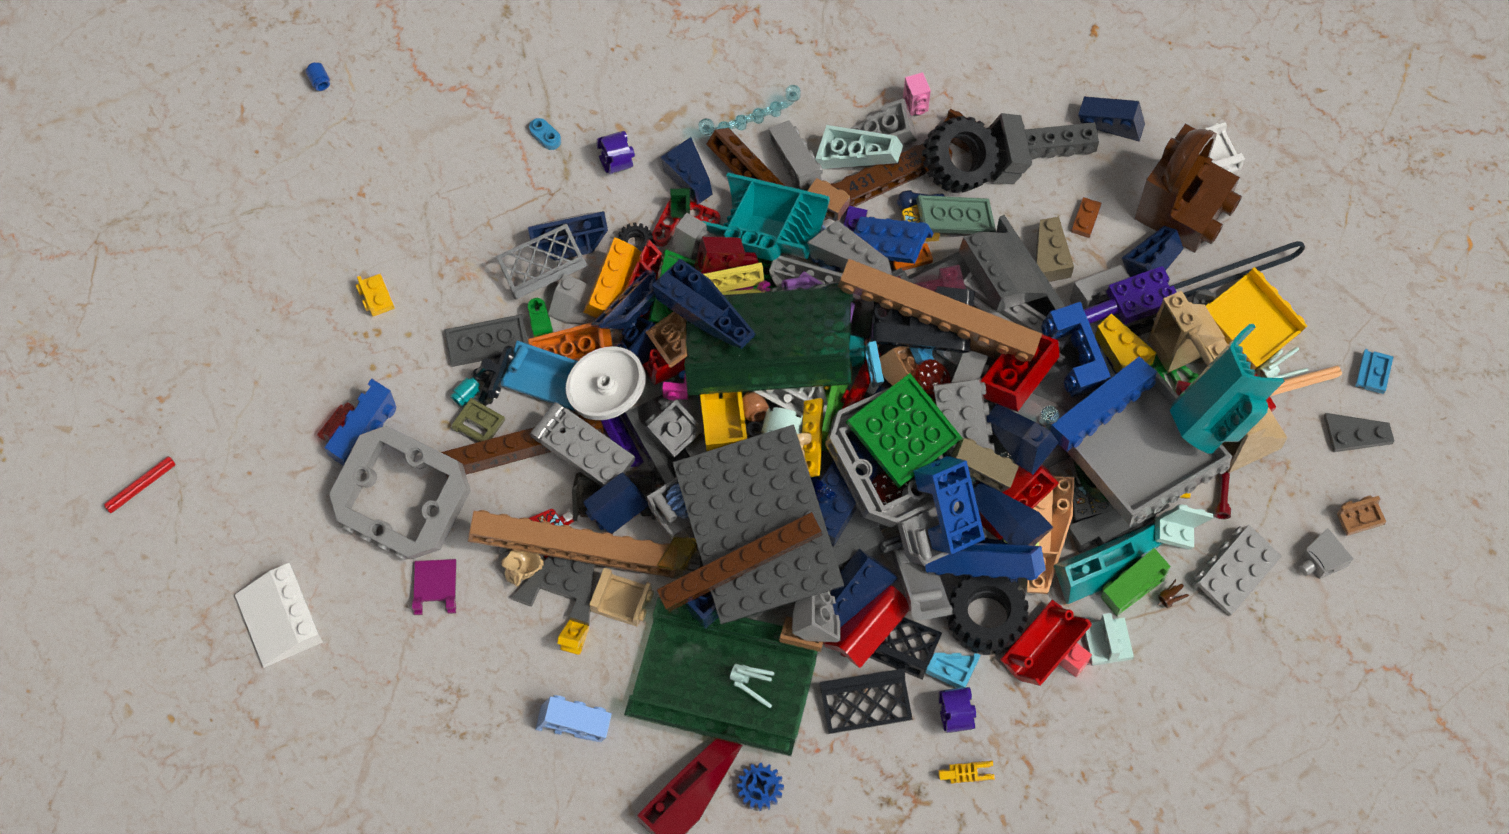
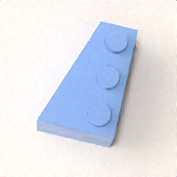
(574, 718)

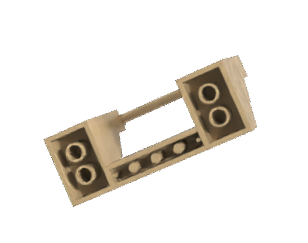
(1188, 333)

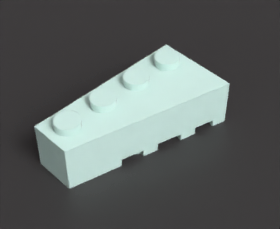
(854, 147)

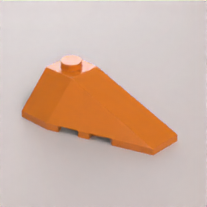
(575, 341)

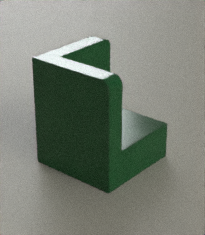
(680, 202)

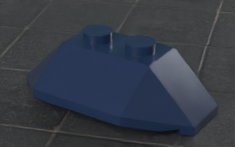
(586, 230)
(629, 305)

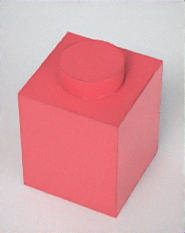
(1076, 660)

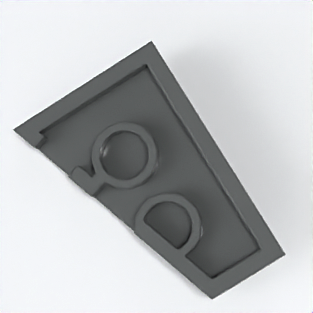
(1356, 433)

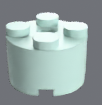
(781, 418)

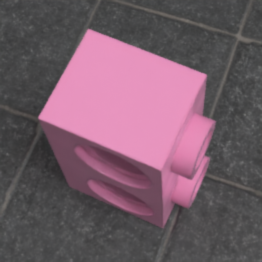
(916, 94)

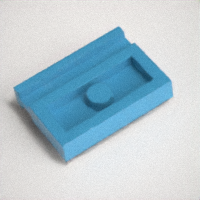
(1374, 371)

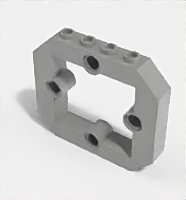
(363, 459)
(861, 486)

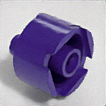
(615, 152)
(956, 710)

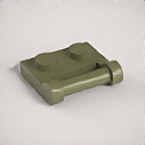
(480, 416)

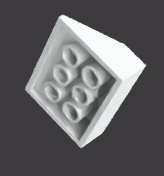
(278, 615)

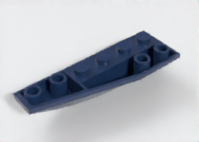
(701, 303)

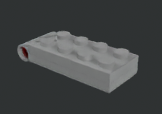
(581, 445)

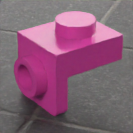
(675, 390)

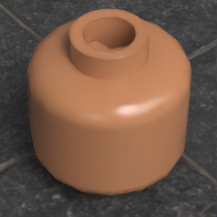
(754, 407)

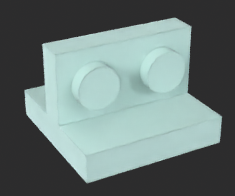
(1108, 641)

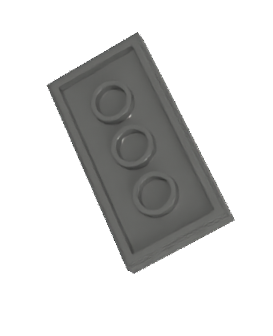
(484, 339)

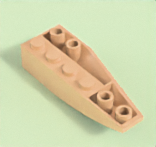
(1058, 511)

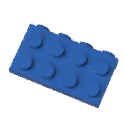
(894, 239)

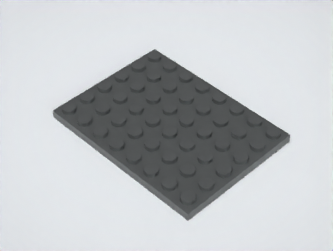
(744, 495)

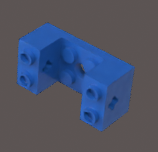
(1093, 368)
(951, 483)

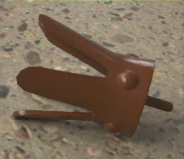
(1166, 596)

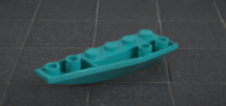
(1097, 567)

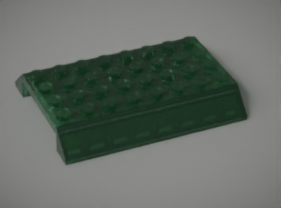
(796, 342)
(690, 689)

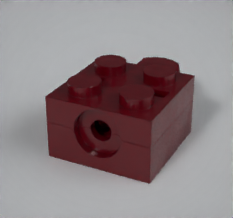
(722, 254)

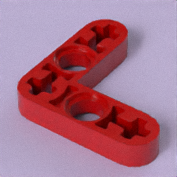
(670, 229)

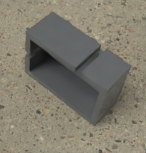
(1011, 137)

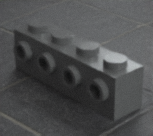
(1062, 140)

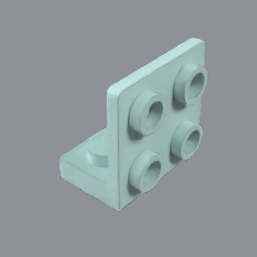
(1178, 525)

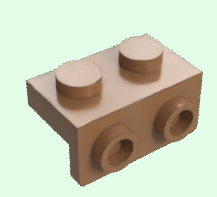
(1361, 515)

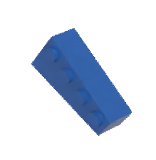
(369, 415)

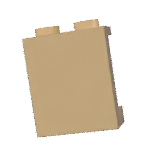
(621, 598)

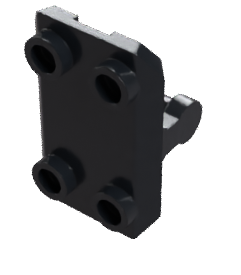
(493, 378)

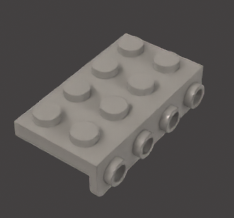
(965, 409)
(1236, 568)

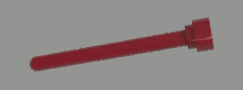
(1223, 509)

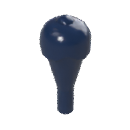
(908, 199)

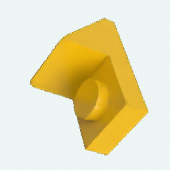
(573, 637)

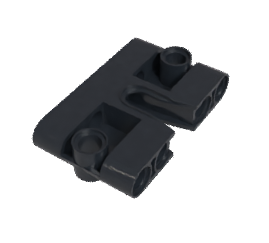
(910, 332)

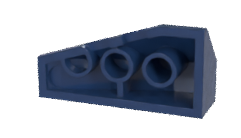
(1022, 438)

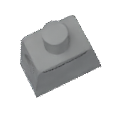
(1325, 556)

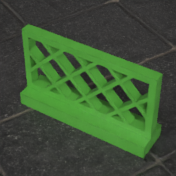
(833, 397)

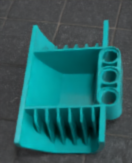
(772, 217)
(1223, 399)

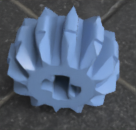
(676, 501)

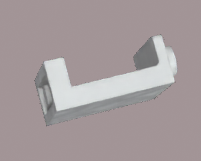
(1223, 150)

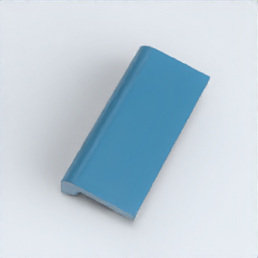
(539, 374)

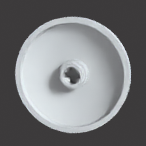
(605, 383)

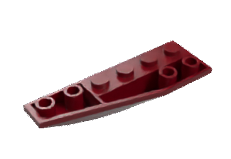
(690, 791)

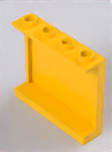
(1256, 303)

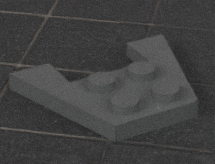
(564, 578)

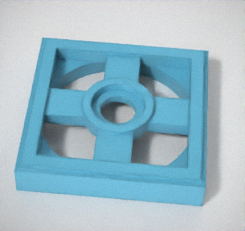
(874, 364)

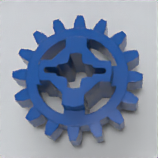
(767, 782)

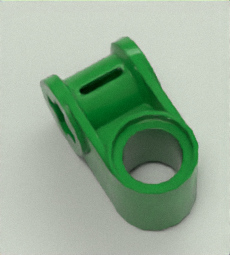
(540, 320)

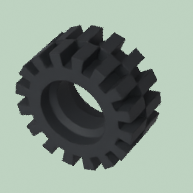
(636, 231)

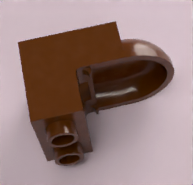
(1189, 190)

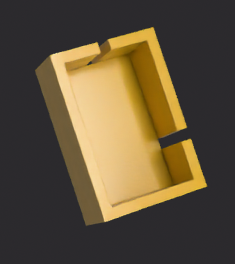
(723, 419)

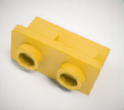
(376, 294)

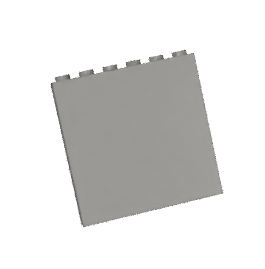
(1143, 459)

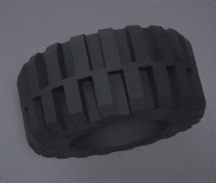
(982, 148)
(985, 638)

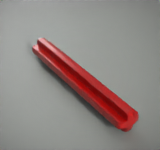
(139, 484)

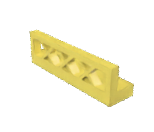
(737, 277)

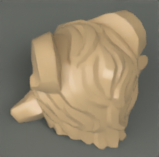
(521, 565)

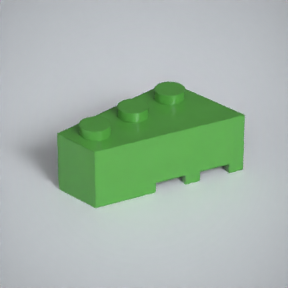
(1135, 582)

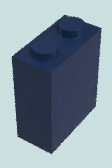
(615, 504)

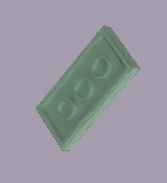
(956, 214)

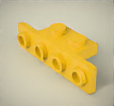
(813, 425)

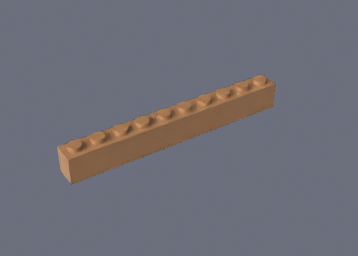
(939, 310)
(568, 543)

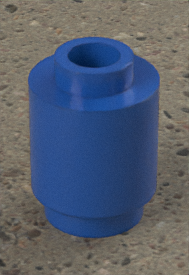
(318, 76)

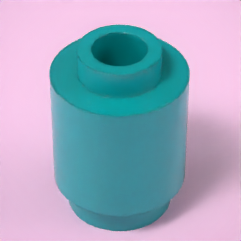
(465, 391)

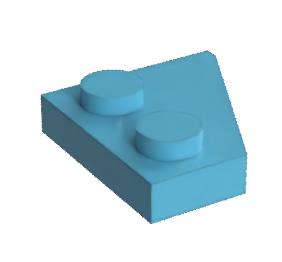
(952, 668)

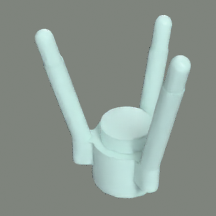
(1270, 369)
(742, 674)

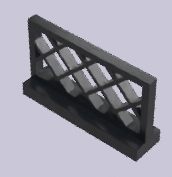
(900, 660)
(863, 682)

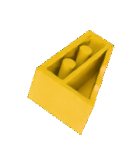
(1121, 344)

